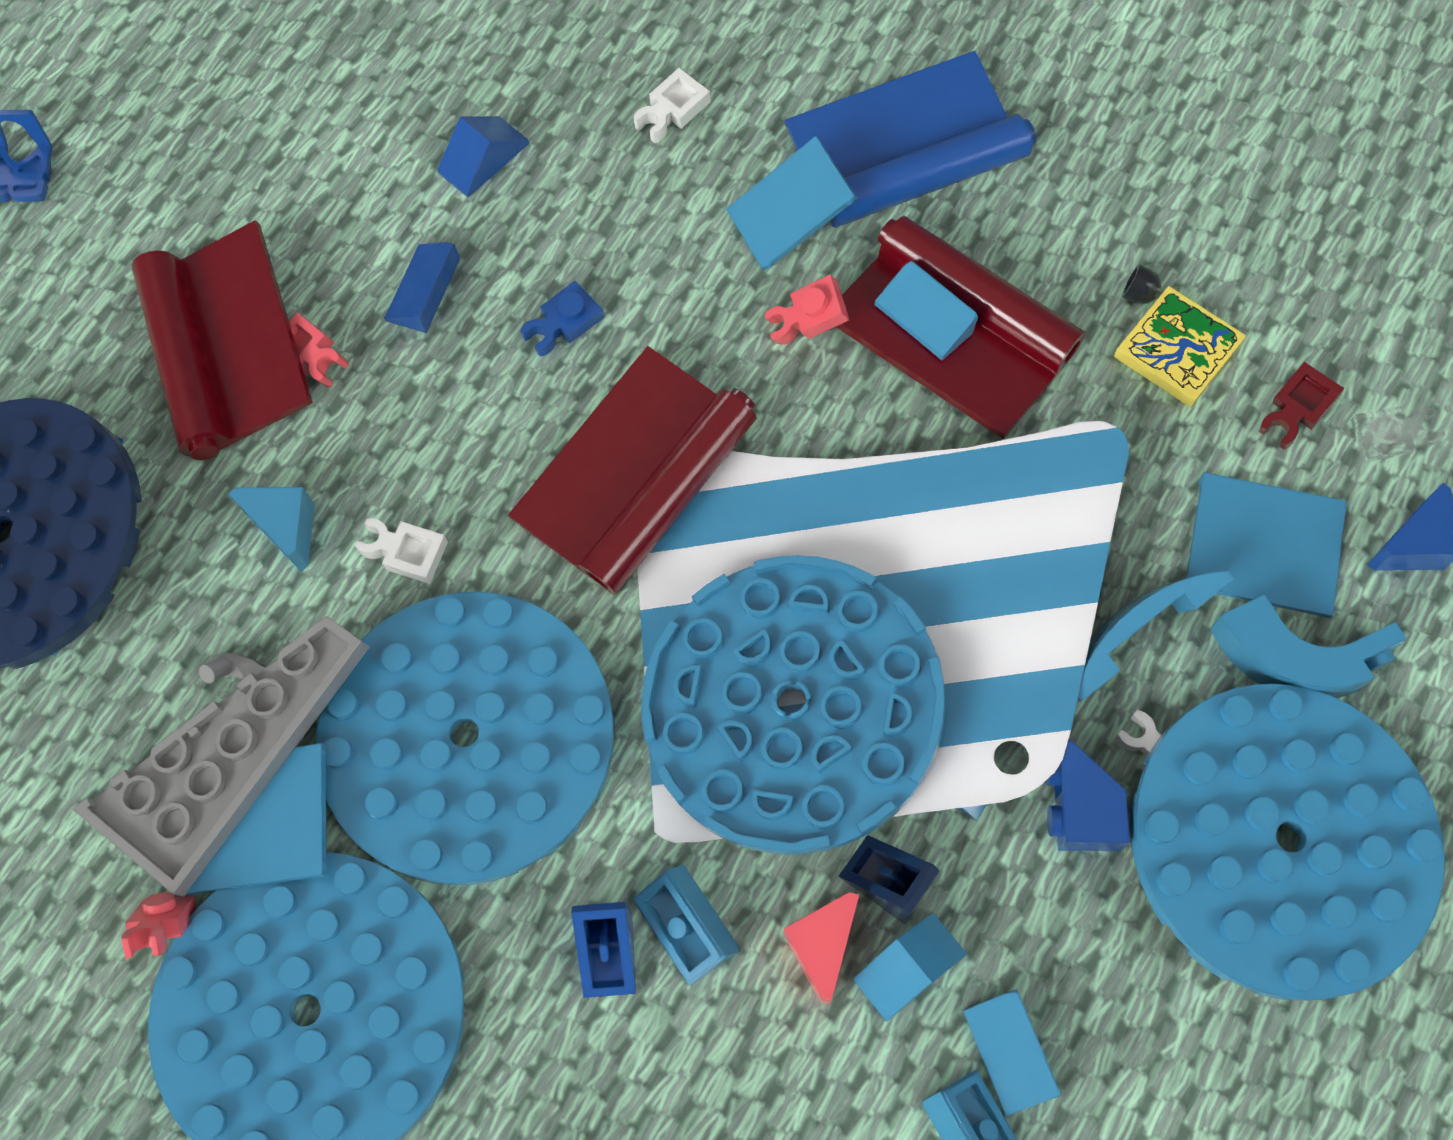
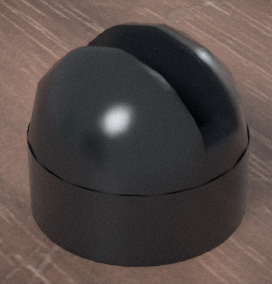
(1139, 285)

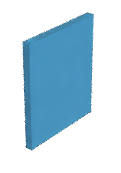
(1269, 542)
(280, 833)

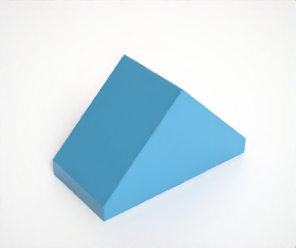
(283, 516)
(909, 966)

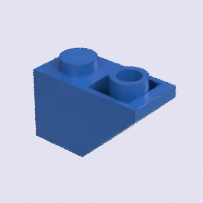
(1088, 806)

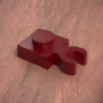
(1302, 400)

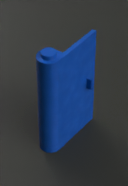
(915, 135)

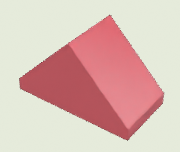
(821, 943)

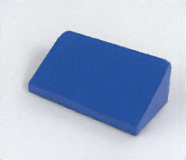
(423, 286)

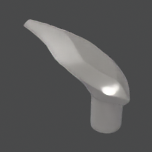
(229, 665)

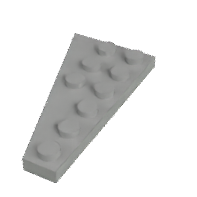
(212, 769)

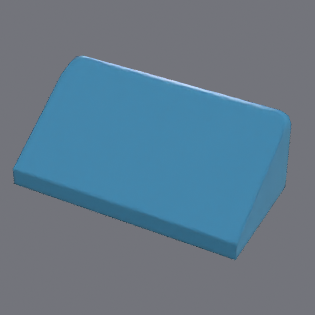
(927, 310)
(686, 924)
(1011, 1053)
(967, 1112)

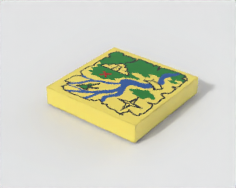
(1179, 346)

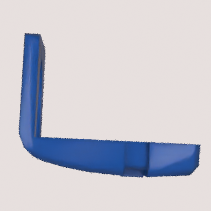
(27, 178)

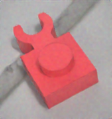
(814, 311)
(314, 349)
(155, 920)

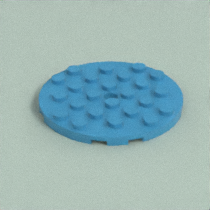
(837, 761)
(479, 807)
(1272, 918)
(387, 1023)

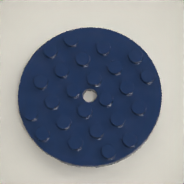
(72, 527)

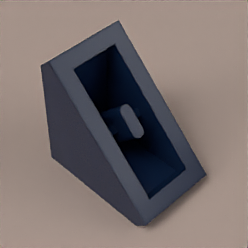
(889, 877)

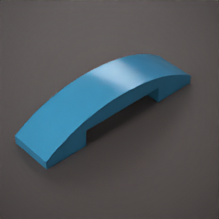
(1182, 594)

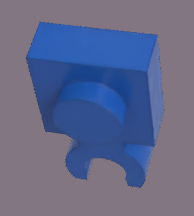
(566, 314)

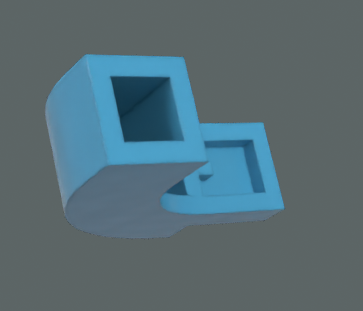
(1273, 655)

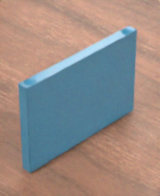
(791, 203)

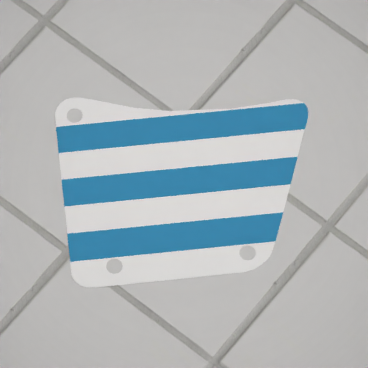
(982, 541)

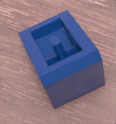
(479, 151)
(1423, 540)
(605, 948)

